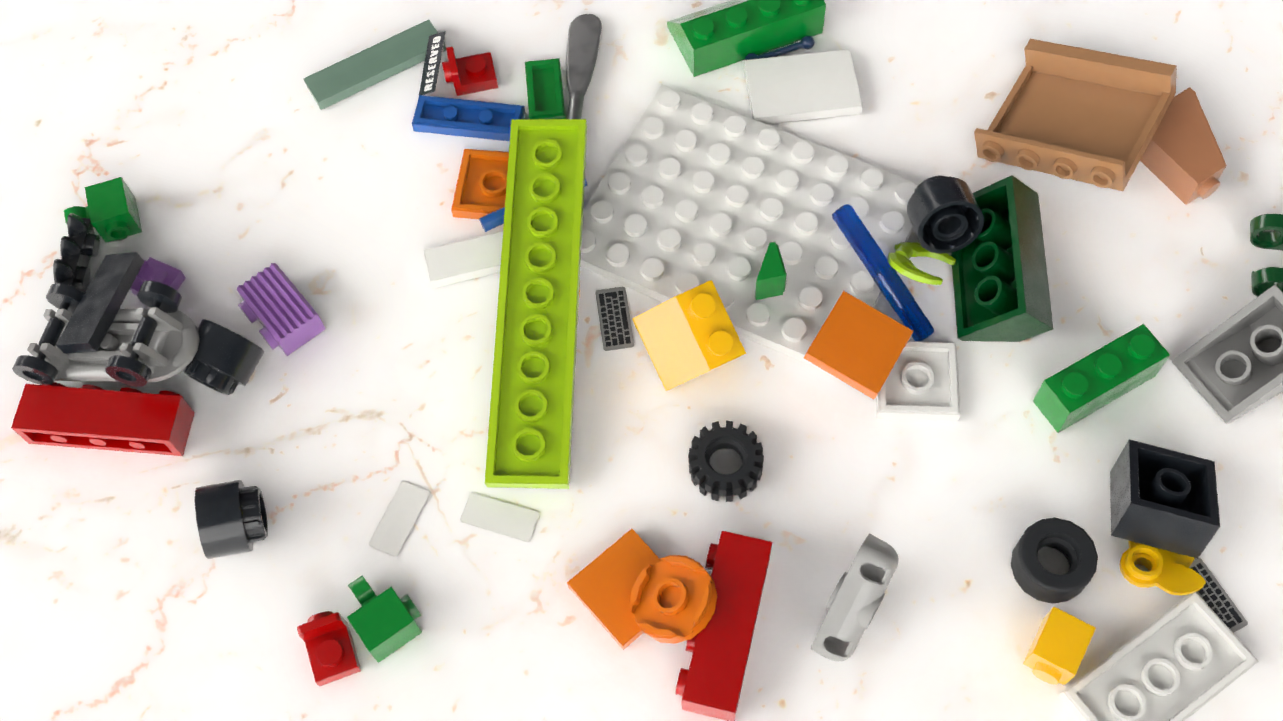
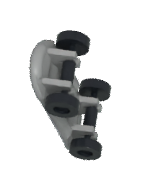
(136, 350)

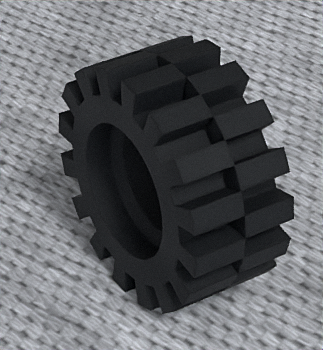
(725, 484)

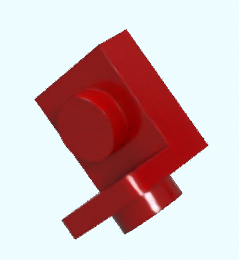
(470, 73)
(329, 647)

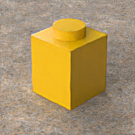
(1059, 647)

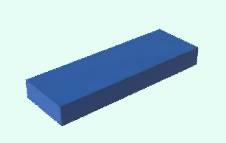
(465, 117)

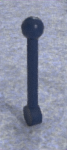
(807, 43)

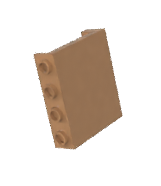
(1079, 114)

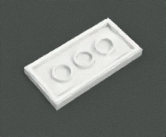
(1163, 669)

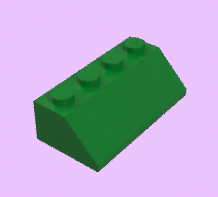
(743, 27)

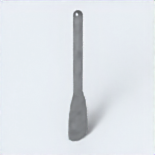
(581, 58)

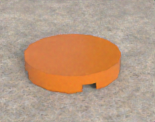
(673, 599)

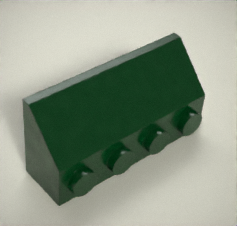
(1003, 272)

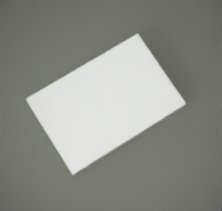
(802, 87)

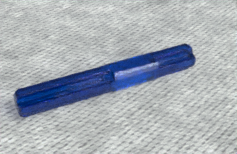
(882, 273)

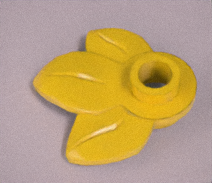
(1166, 569)

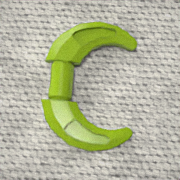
(902, 264)

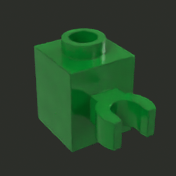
(110, 209)
(383, 620)

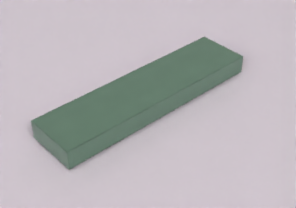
(370, 65)

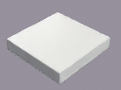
(922, 384)

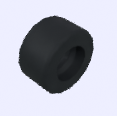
(1069, 540)

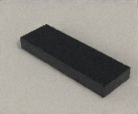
(100, 303)

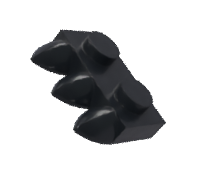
(76, 253)

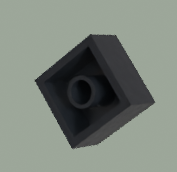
(1164, 499)

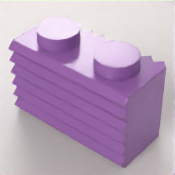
(280, 308)

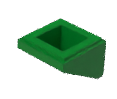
(772, 274)

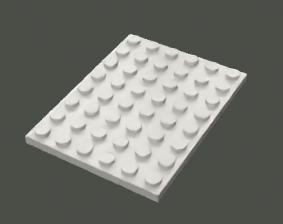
(708, 193)

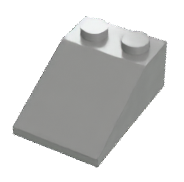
(1240, 359)

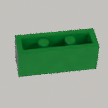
(1100, 378)

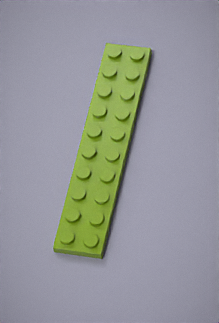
(538, 306)

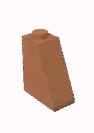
(1185, 150)

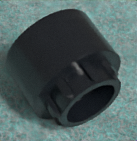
(944, 214)
(223, 358)
(230, 518)

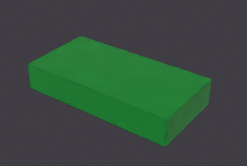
(545, 89)

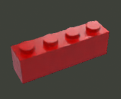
(104, 419)
(723, 646)

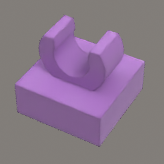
(160, 272)

